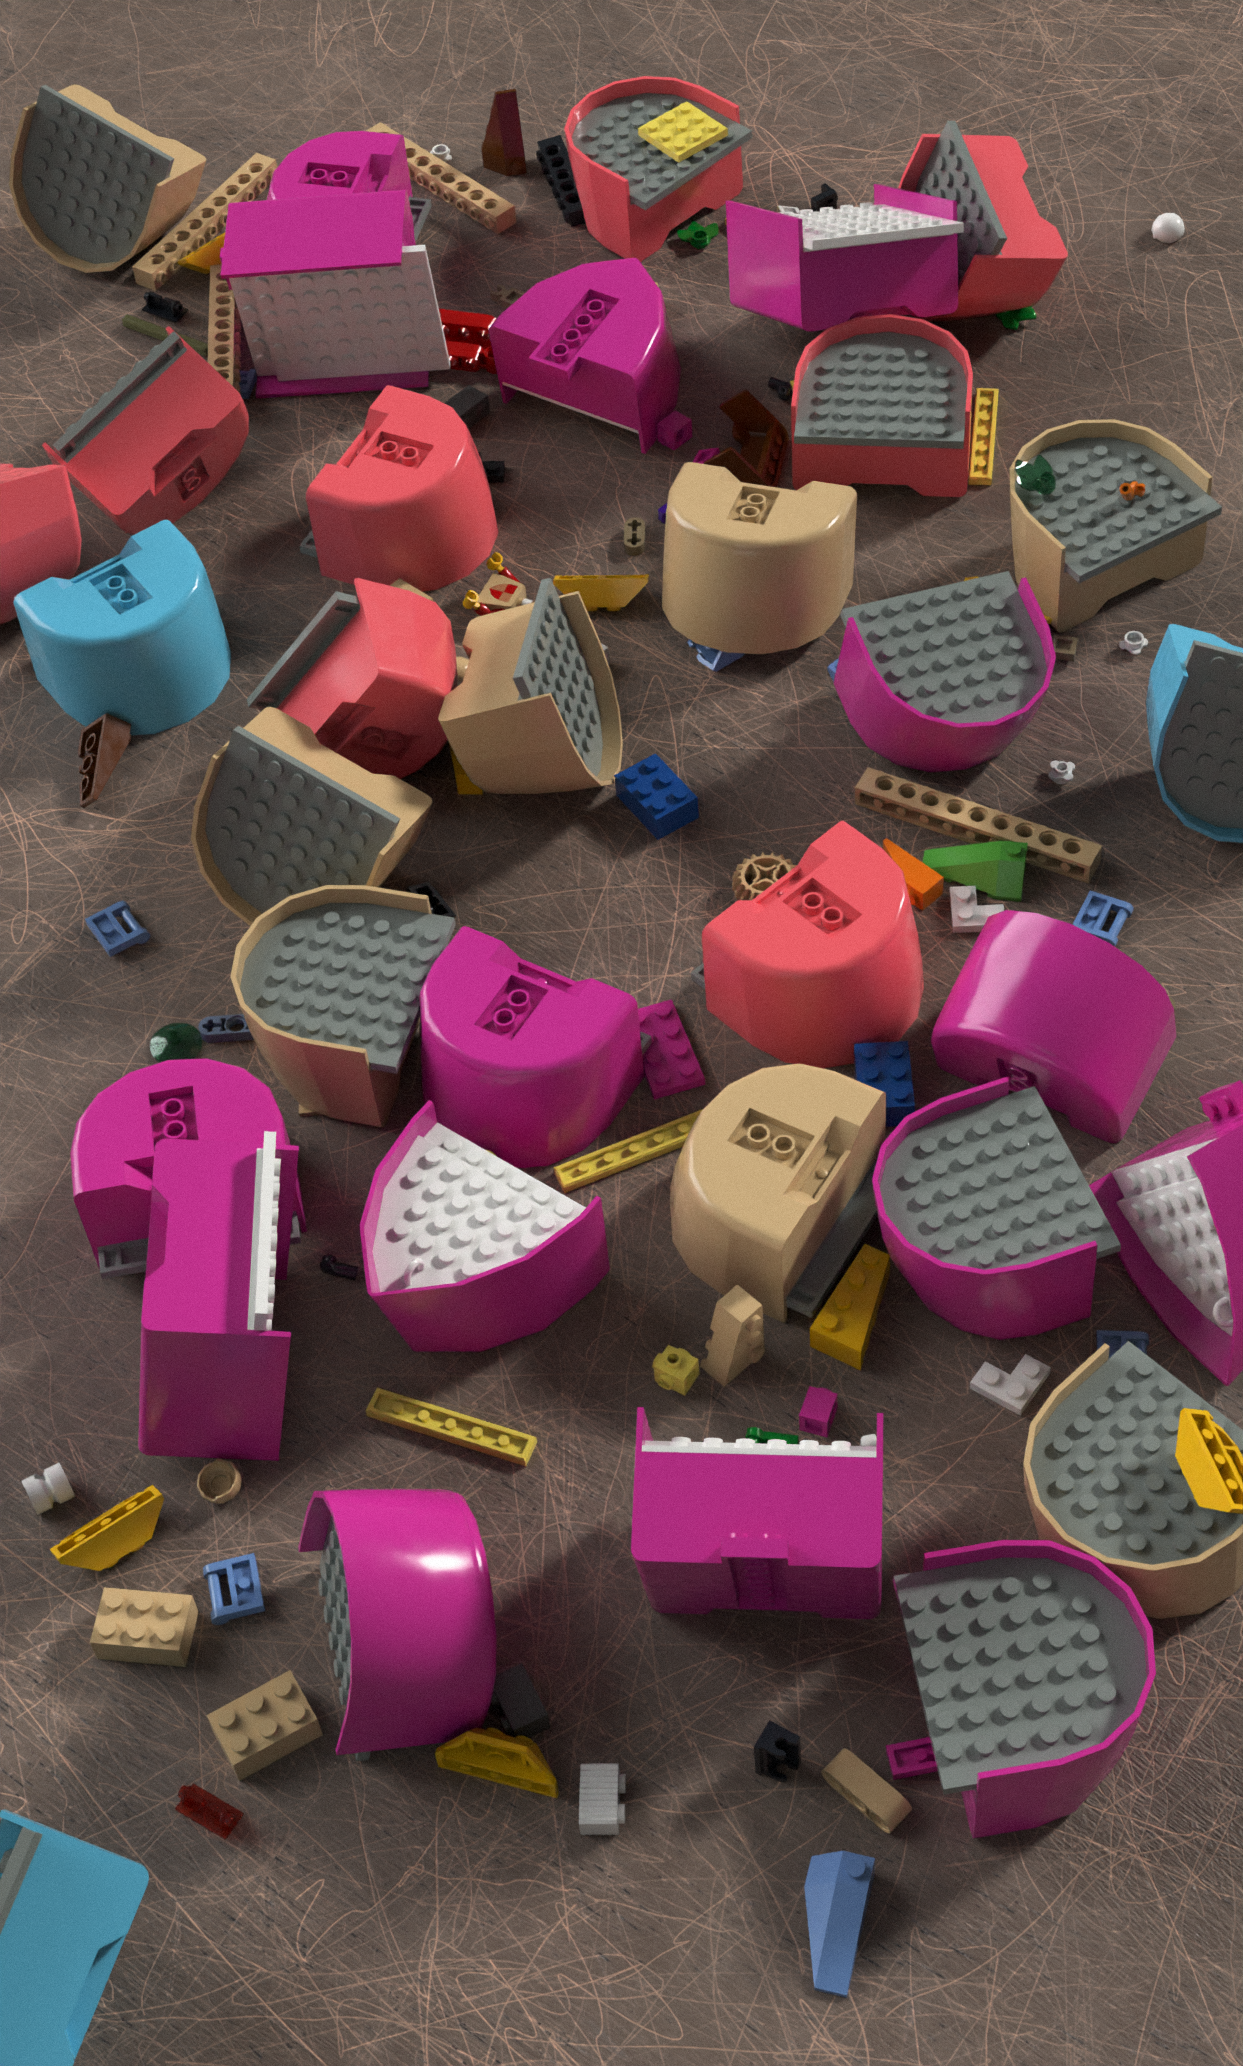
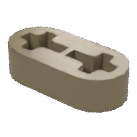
(638, 536)

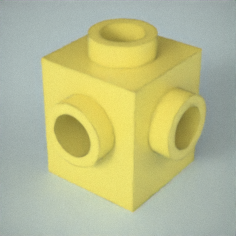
(675, 1369)

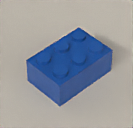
(656, 796)
(888, 1070)

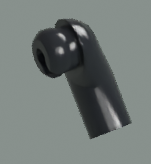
(784, 388)
(331, 1267)

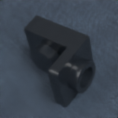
(827, 198)
(494, 470)

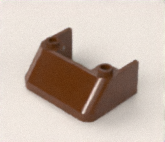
(761, 438)

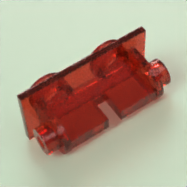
(208, 1810)

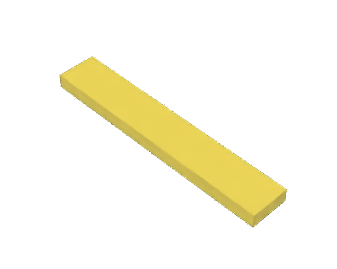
(983, 436)
(624, 1153)
(451, 1426)

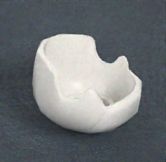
(1168, 228)

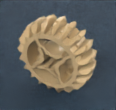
(762, 871)

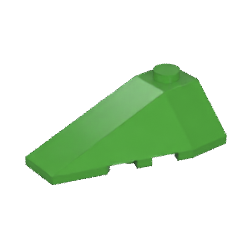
(988, 866)

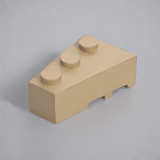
(736, 1336)

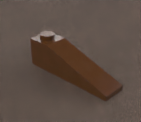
(503, 140)
(100, 750)

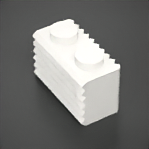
(600, 1799)

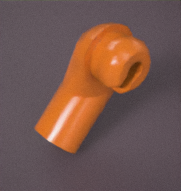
(1131, 490)

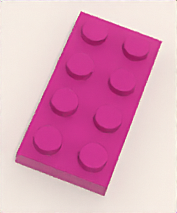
(669, 1060)

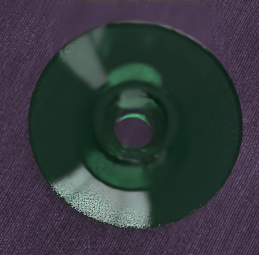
(176, 1042)

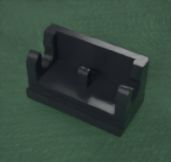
(775, 1748)

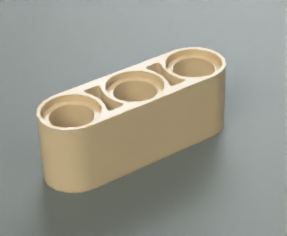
(866, 1790)

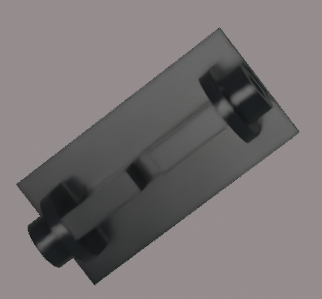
(163, 308)

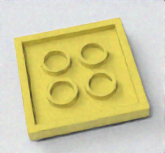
(682, 131)

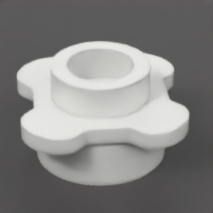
(442, 152)
(1133, 642)
(1061, 771)

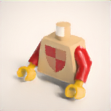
(499, 593)

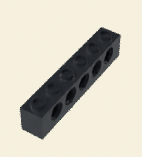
(559, 175)

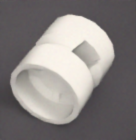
(48, 1488)

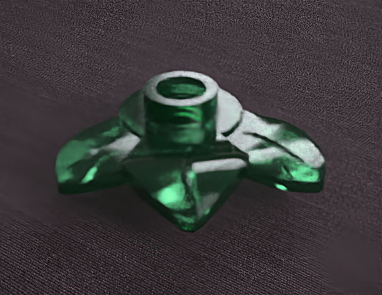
(1036, 476)

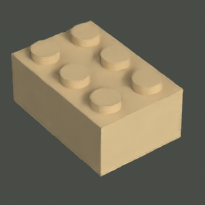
(144, 1627)
(264, 1725)

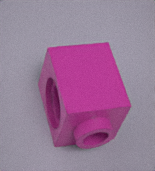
(674, 430)
(818, 1411)

